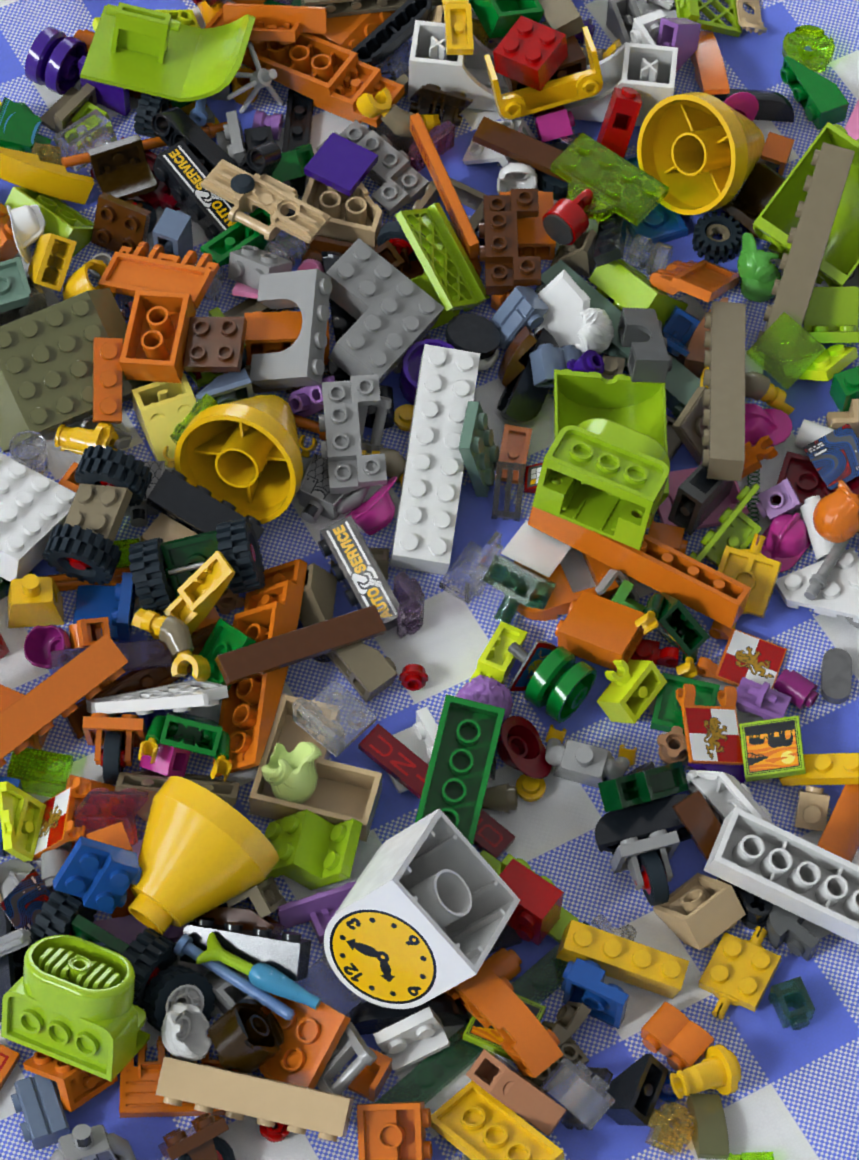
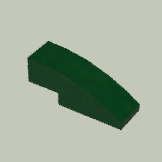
(643, 786)

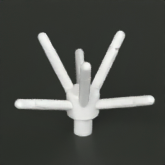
(258, 79)

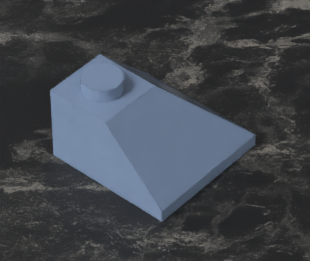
(228, 387)

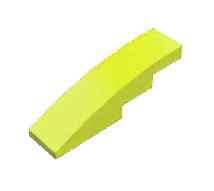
(496, 659)

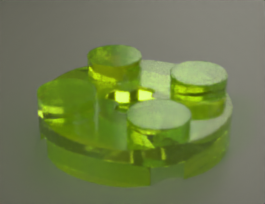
(811, 36)

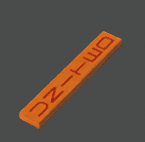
(444, 186)

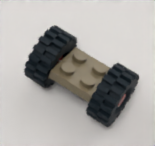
(86, 539)

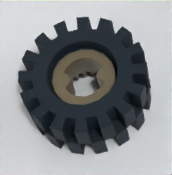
(147, 108)
(713, 248)

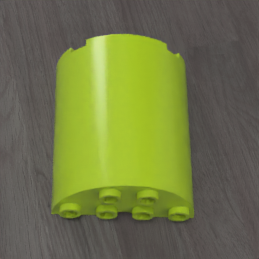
(779, 214)
(628, 403)

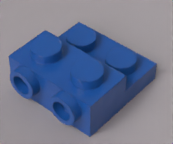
(98, 874)
(585, 985)

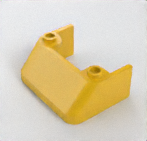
(554, 93)

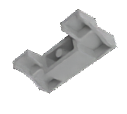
(392, 172)
(340, 422)

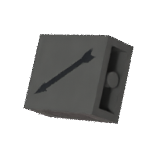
(697, 499)

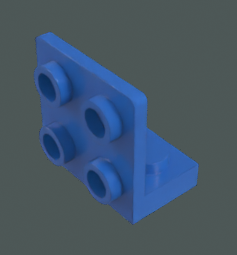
(111, 602)

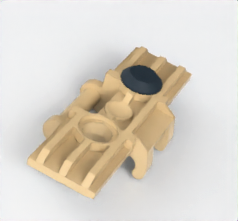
(269, 194)

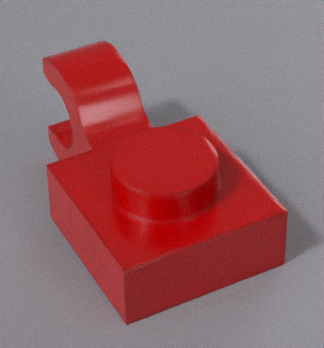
(650, 651)

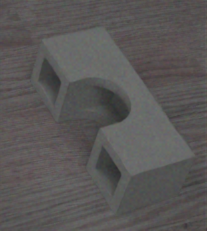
(648, 352)

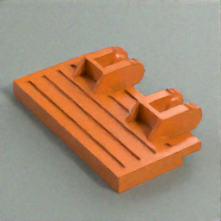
(158, 272)
(696, 279)
(139, 1088)

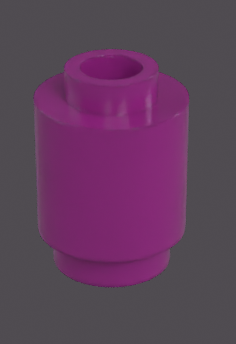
(798, 687)

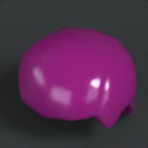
(42, 642)

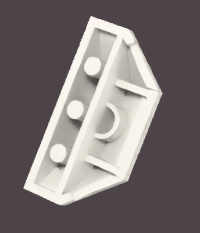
(724, 793)

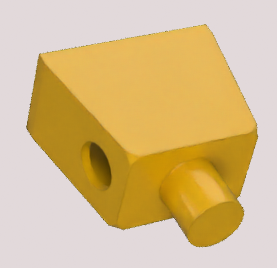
(51, 261)
(34, 602)

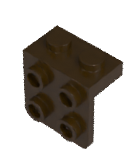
(122, 168)
(754, 195)

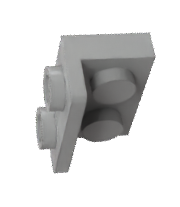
(232, 138)

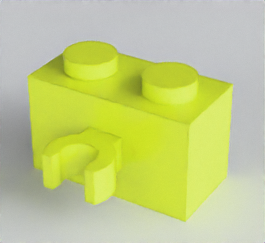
(630, 690)

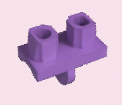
(308, 399)
(761, 700)

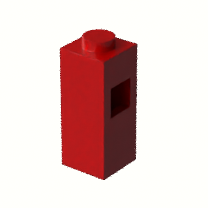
(620, 120)

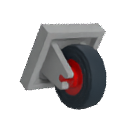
(648, 863)

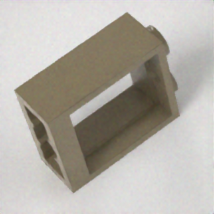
(467, 196)

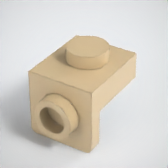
(812, 808)

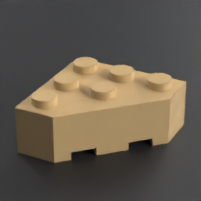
(350, 216)

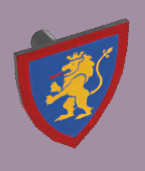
(530, 662)

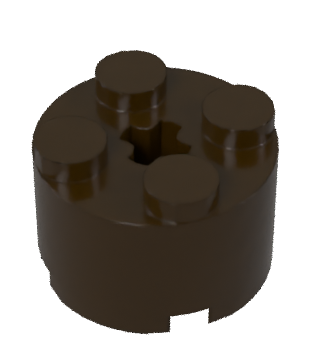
(246, 1037)

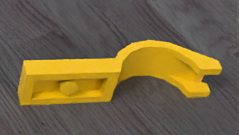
(458, 27)

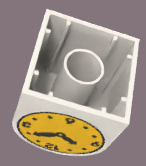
(418, 917)

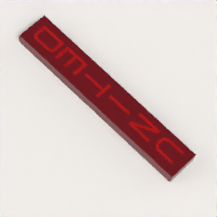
(412, 772)

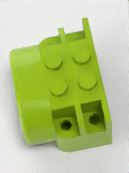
(604, 479)
(76, 1006)

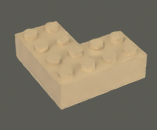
(341, 789)

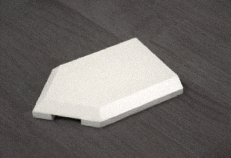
(564, 302)

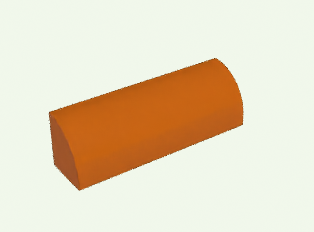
(842, 829)

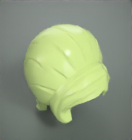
(292, 773)

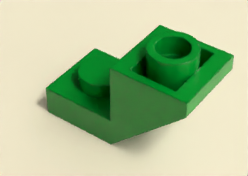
(293, 163)

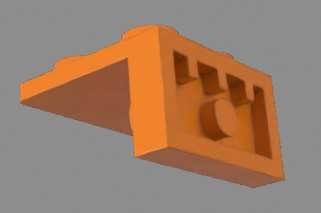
(73, 1084)

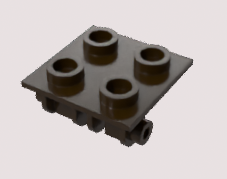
(433, 97)

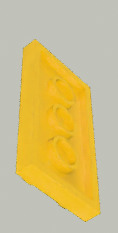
(489, 1129)

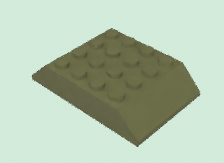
(50, 363)

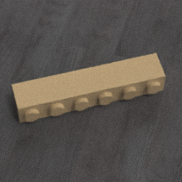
(255, 1097)

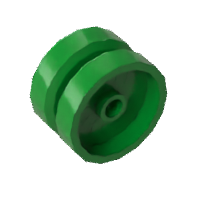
(560, 684)

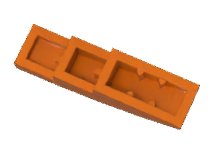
(709, 65)

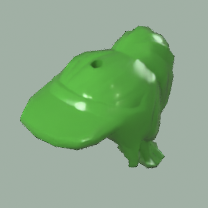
(756, 270)

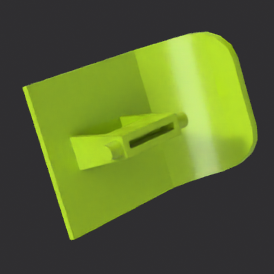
(162, 56)

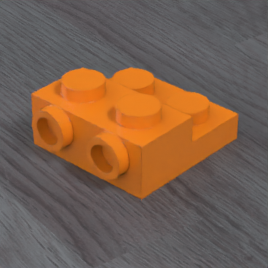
(393, 1131)

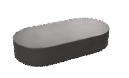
(836, 676)

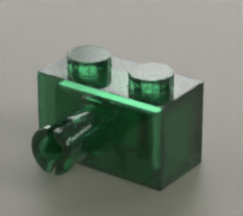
(518, 585)

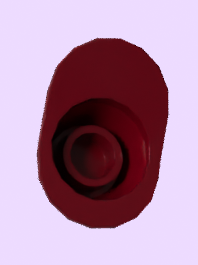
(522, 748)

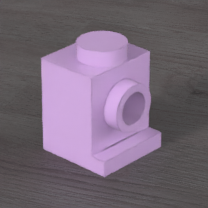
(789, 500)

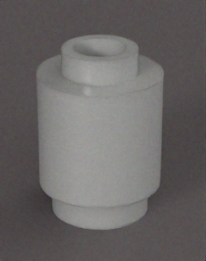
(50, 865)

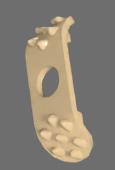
(748, 21)

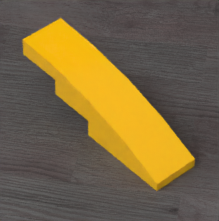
(43, 177)
(201, 592)

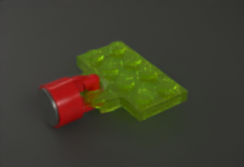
(597, 188)

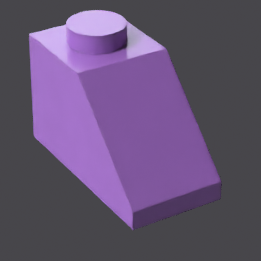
(680, 34)

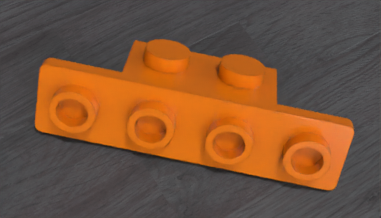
(278, 22)

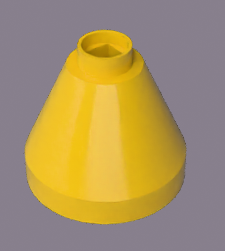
(698, 151)
(244, 455)
(195, 856)

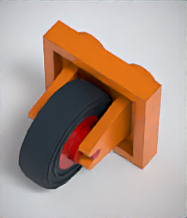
(110, 737)

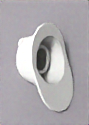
(27, 227)

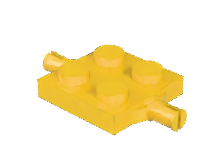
(753, 570)
(739, 972)

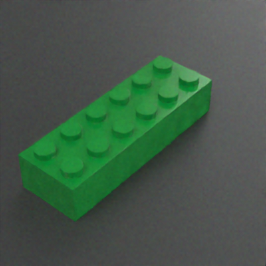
(461, 762)

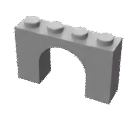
(304, 360)

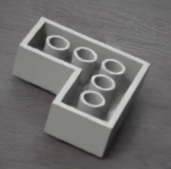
(388, 311)

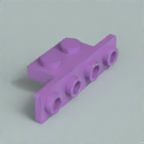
(315, 908)

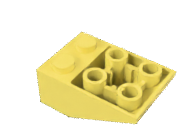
(159, 410)

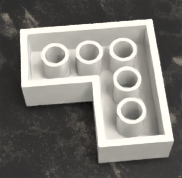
(28, 513)

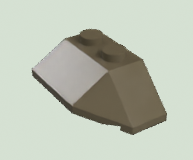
(152, 781)

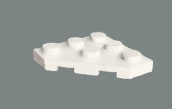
(839, 595)

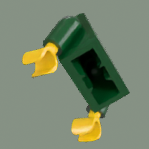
(675, 626)

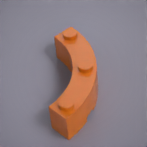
(496, 1005)

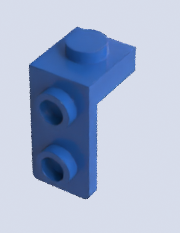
(678, 331)

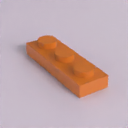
(107, 380)

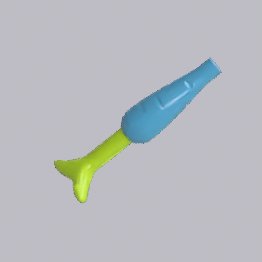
(260, 974)

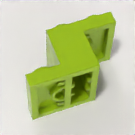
(313, 848)

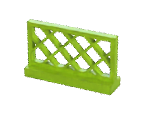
(691, 10)
(450, 261)

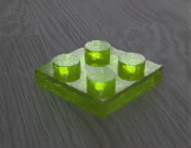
(785, 351)

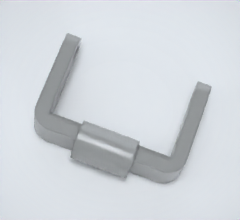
(124, 438)
(608, 579)

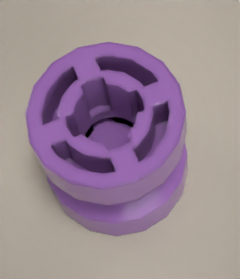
(261, 119)

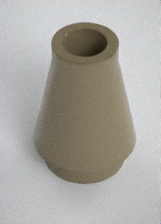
(501, 798)

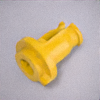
(78, 439)
(717, 1071)

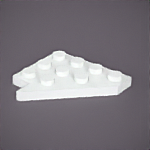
(174, 696)

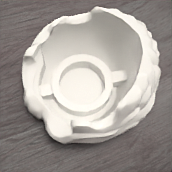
(595, 330)
(186, 1032)

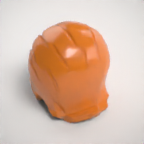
(837, 515)

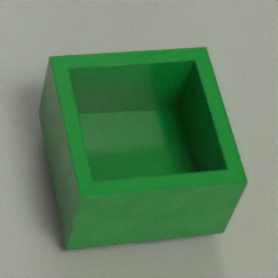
(500, 15)

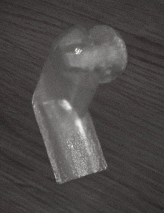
(602, 923)

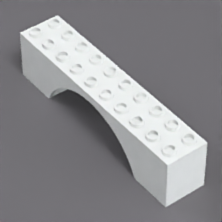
(635, 65)

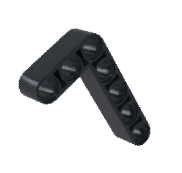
(175, 125)

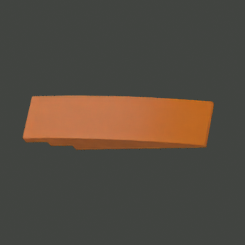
(321, 72)
(254, 702)

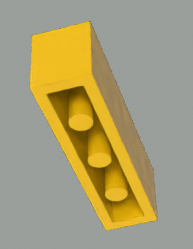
(624, 959)

